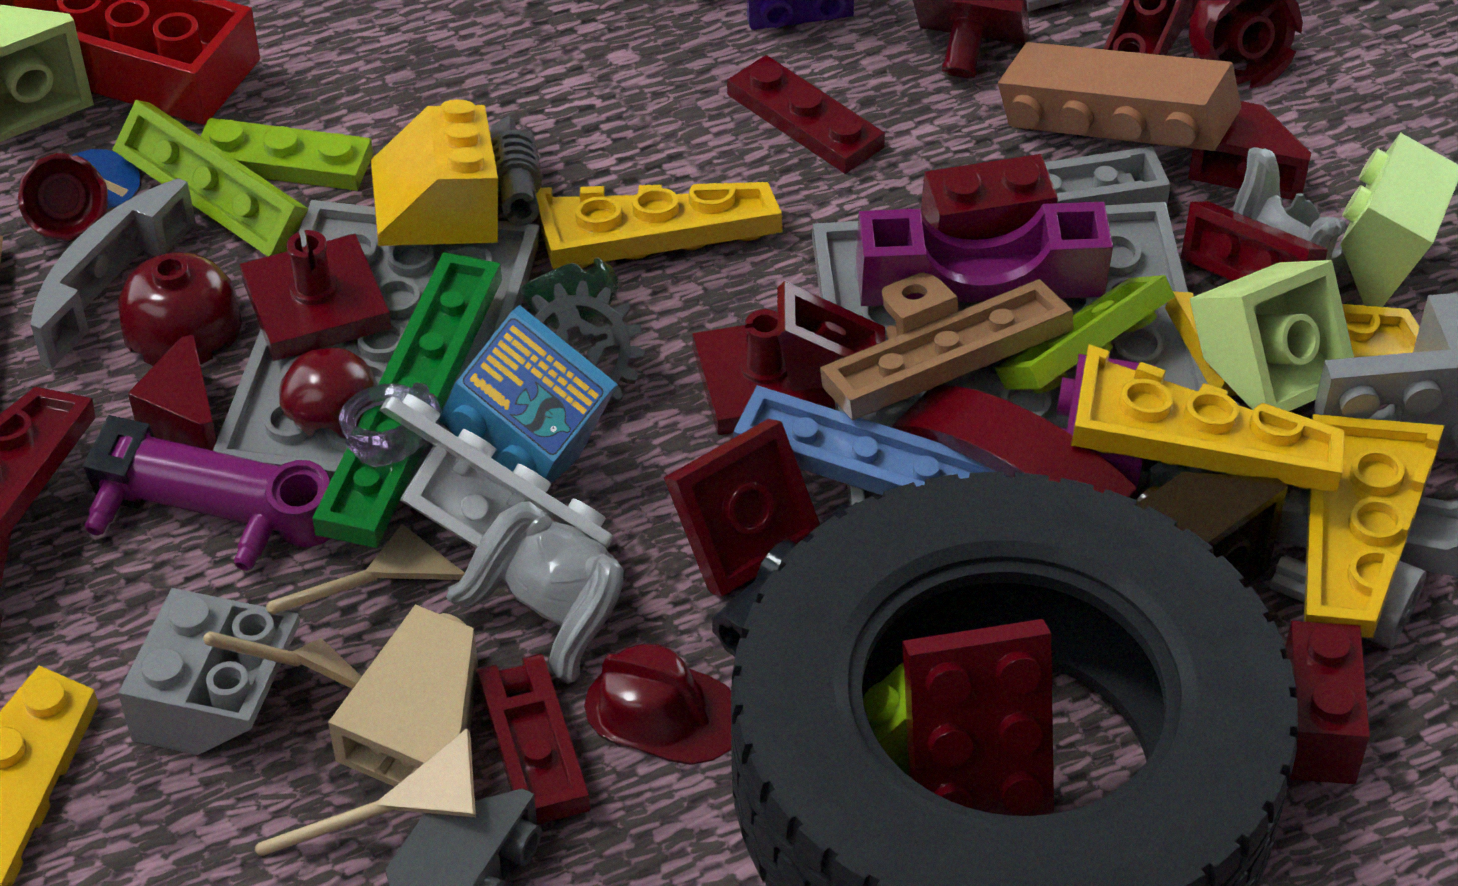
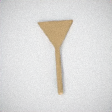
(401, 558)
(315, 655)
(436, 787)

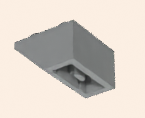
(194, 693)

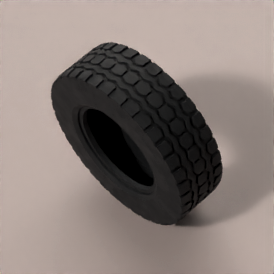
(1128, 613)

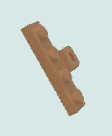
(941, 343)

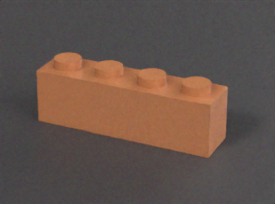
(1120, 95)

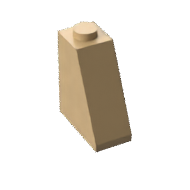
(409, 698)

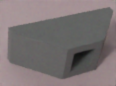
(469, 849)

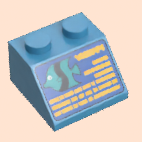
(529, 397)

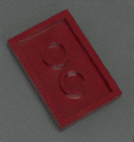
(983, 717)

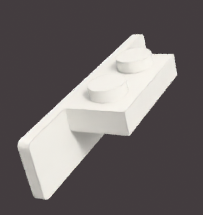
(468, 489)

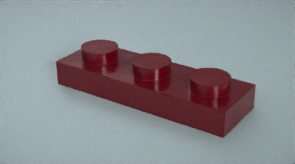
(806, 114)
(1238, 244)

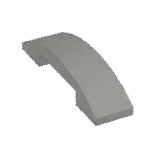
(143, 223)

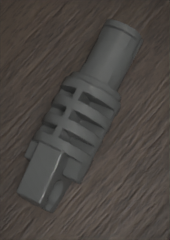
(517, 171)

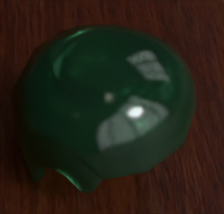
(570, 275)

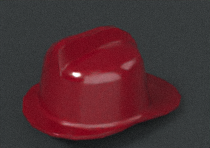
(660, 706)

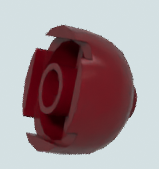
(1250, 30)
(178, 298)

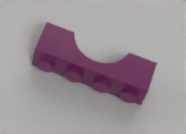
(1061, 246)

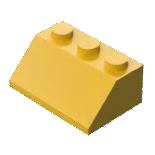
(438, 179)

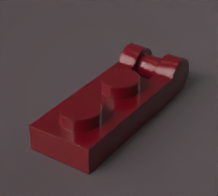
(534, 737)

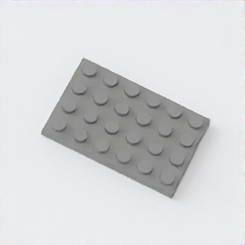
(255, 420)

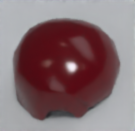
(62, 196)
(320, 386)

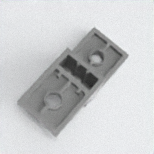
(1415, 384)

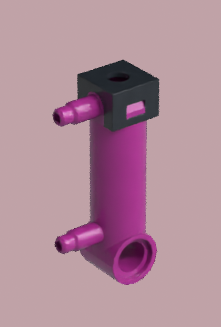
(135, 466)

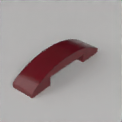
(1007, 438)

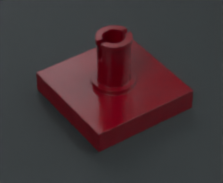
(969, 23)
(314, 295)
(740, 359)
(742, 504)

